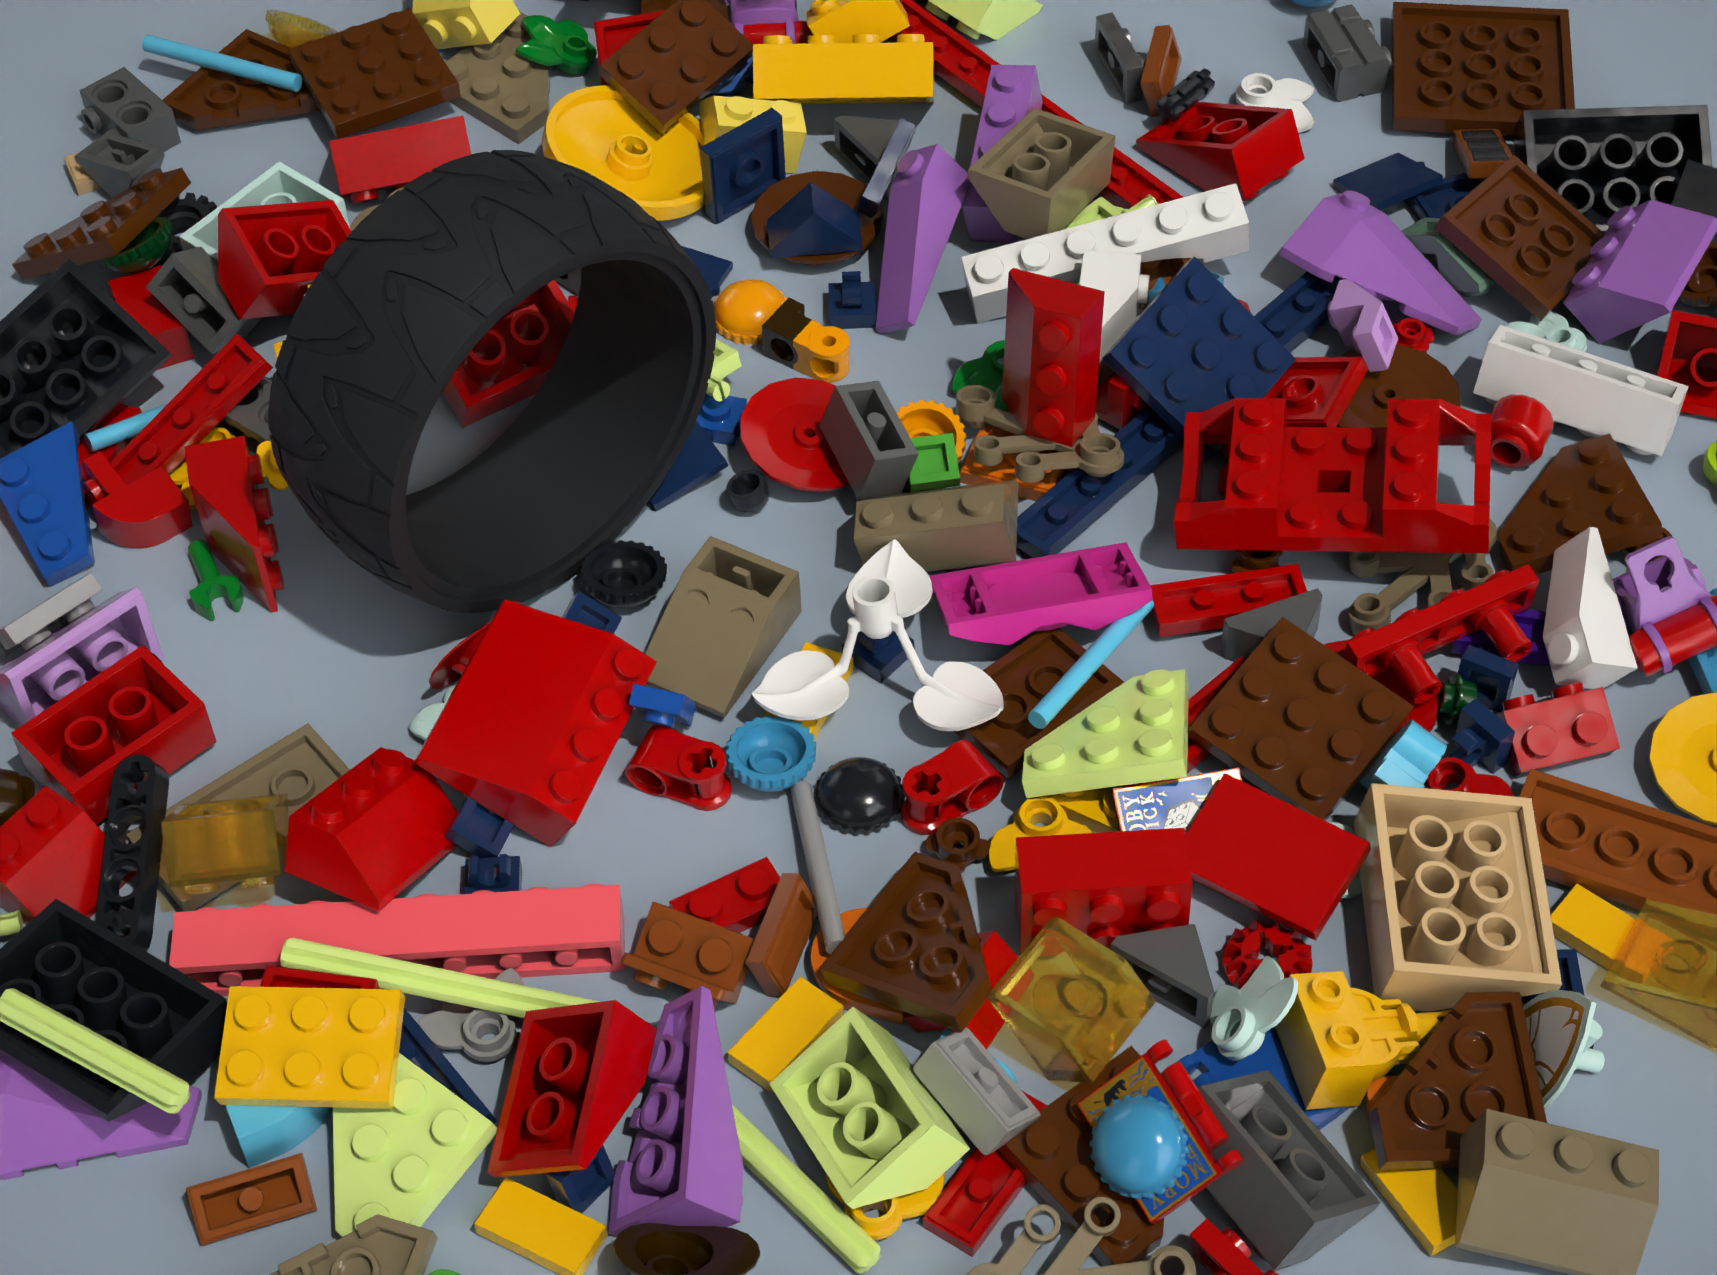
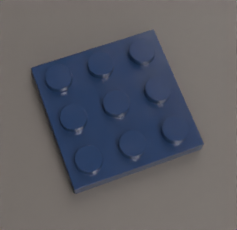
(1197, 350)

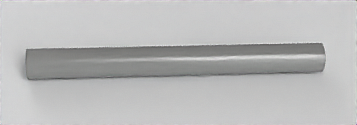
(818, 865)

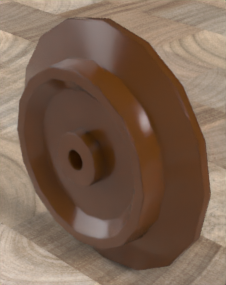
(838, 185)
(1409, 376)

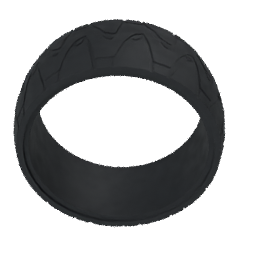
(405, 311)

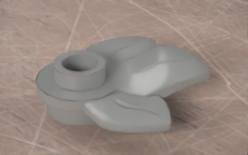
(464, 1027)

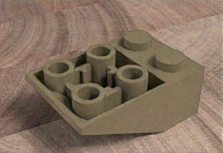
(722, 624)

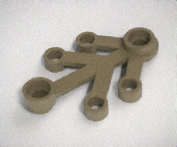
(1095, 452)
(1374, 609)
(1079, 1248)

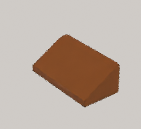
(251, 1198)

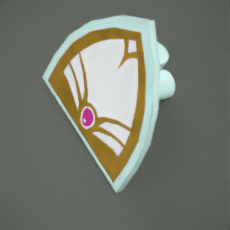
(1561, 1039)

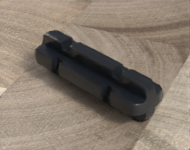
(1184, 95)

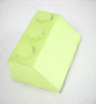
(985, 17)
(867, 1113)

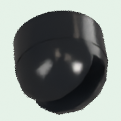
(741, 494)

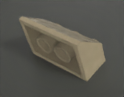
(1043, 173)
(943, 525)
(1554, 1196)

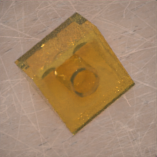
(226, 842)
(1070, 1002)

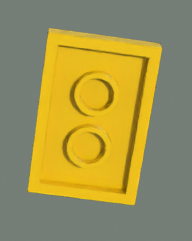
(310, 1047)

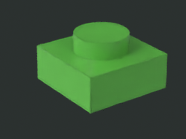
(935, 464)

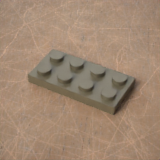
(294, 765)

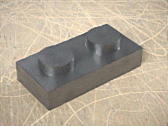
(1119, 57)

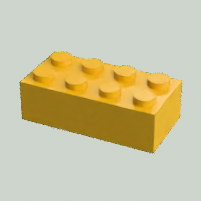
(844, 71)

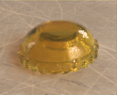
(295, 29)

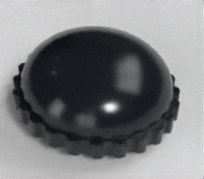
(623, 573)
(859, 796)

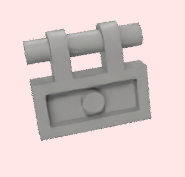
(62, 608)

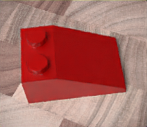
(1227, 146)
(569, 1086)

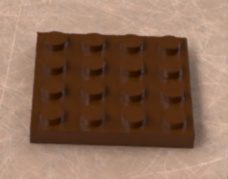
(1477, 65)

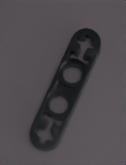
(140, 856)

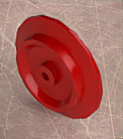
(785, 436)

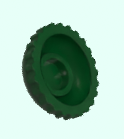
(144, 249)

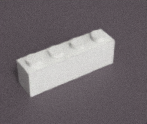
(1582, 389)

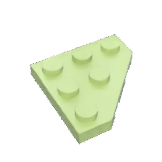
(1117, 741)
(404, 1156)

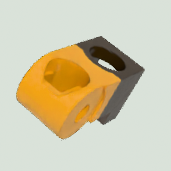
(806, 344)

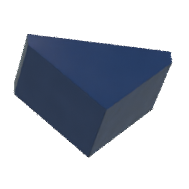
(813, 225)

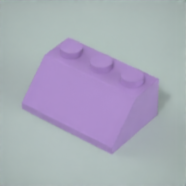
(76, 655)

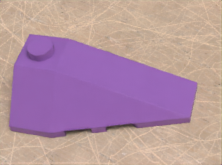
(918, 225)
(1363, 245)
(49, 1128)
(687, 1142)

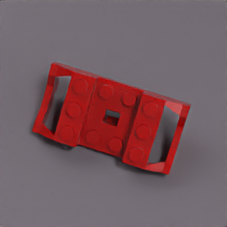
(1333, 483)

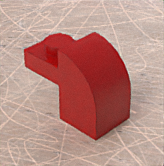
(135, 513)

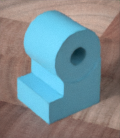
(1406, 758)

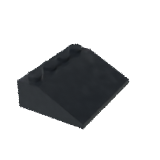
(1613, 154)
(68, 358)
(114, 992)

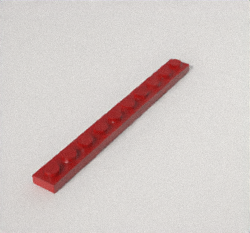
(969, 70)

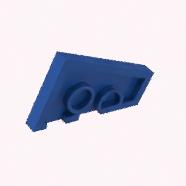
(47, 503)

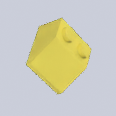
(464, 21)
(724, 114)

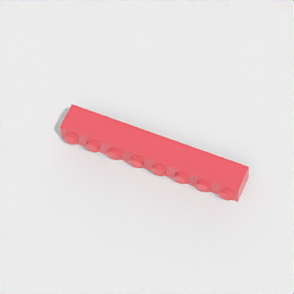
(471, 934)

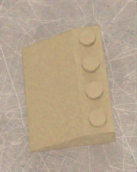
(1454, 896)

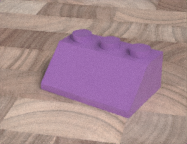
(1639, 267)

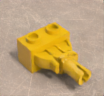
(856, 17)
(1347, 1038)

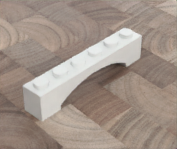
(1197, 226)

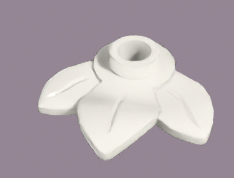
(1285, 93)

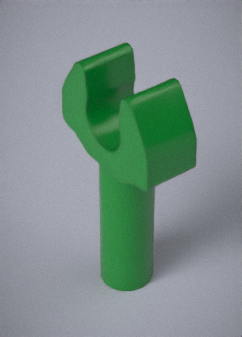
(212, 584)

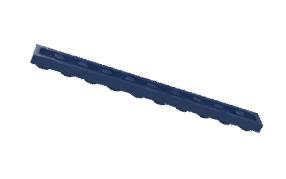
(1149, 440)

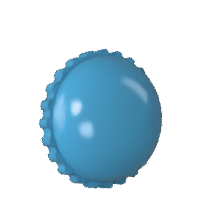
(771, 753)
(1139, 1147)

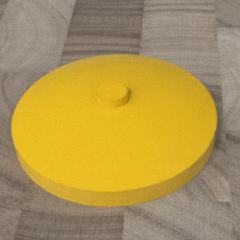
(617, 145)

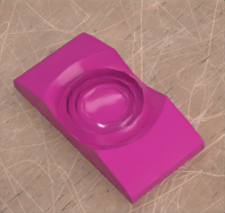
(1041, 594)

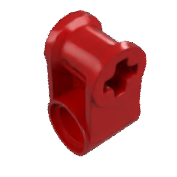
(675, 766)
(948, 787)

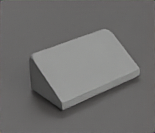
(975, 1090)

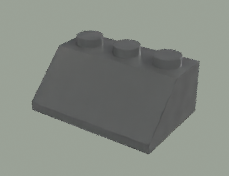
(1293, 1184)

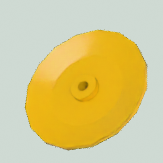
(1686, 757)

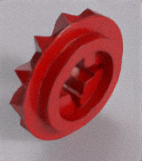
(1243, 949)

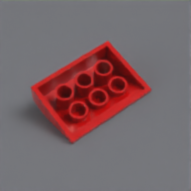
(535, 718)

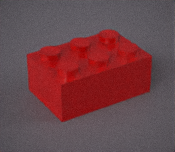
(511, 357)
(115, 715)
(1103, 882)

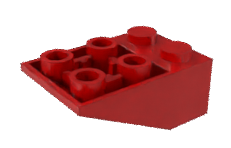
(235, 512)

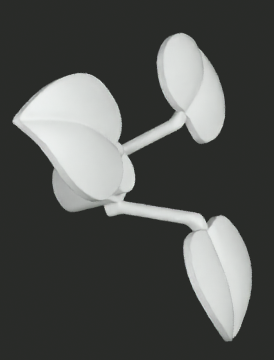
(880, 596)

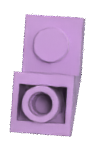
(1363, 324)

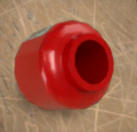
(1519, 430)

